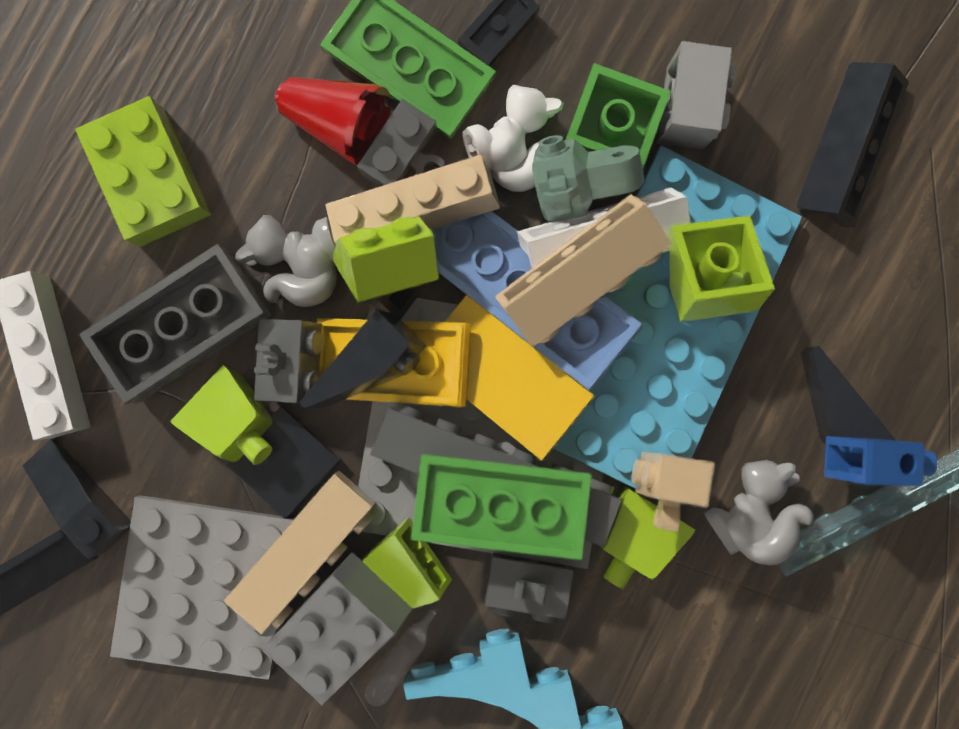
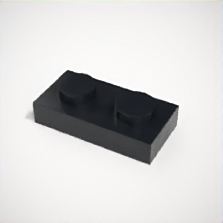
(497, 28)

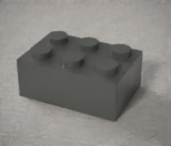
(337, 629)

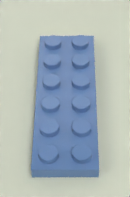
(486, 257)

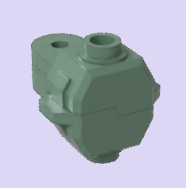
(571, 177)

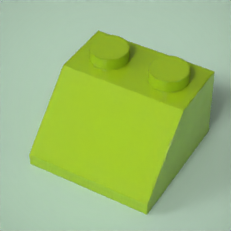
(387, 258)
(717, 269)

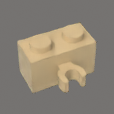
(672, 482)

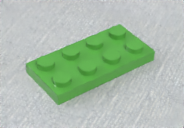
(409, 59)
(501, 506)

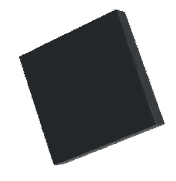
(291, 469)

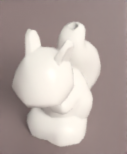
(505, 145)

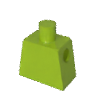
(227, 418)
(638, 543)
(408, 566)

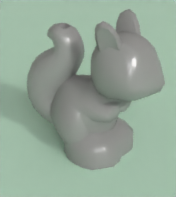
(307, 255)
(749, 523)

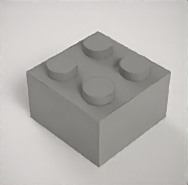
(698, 88)

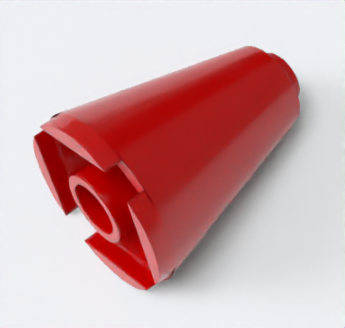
(335, 112)

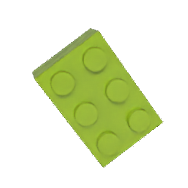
(143, 171)

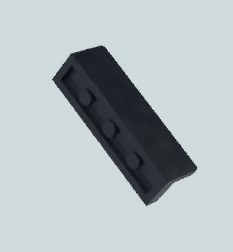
(853, 141)
(38, 569)

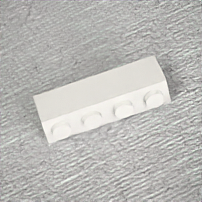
(41, 356)

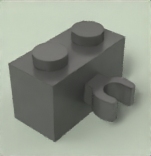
(401, 147)
(287, 359)
(528, 588)

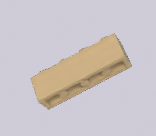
(435, 196)
(584, 270)
(299, 552)

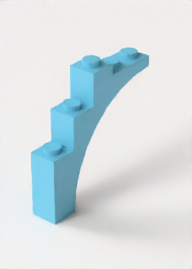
(503, 681)

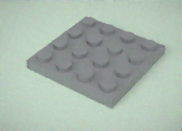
(174, 585)

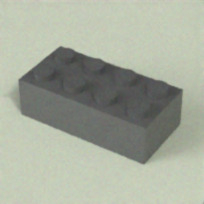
(175, 325)

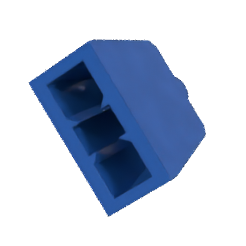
(878, 461)

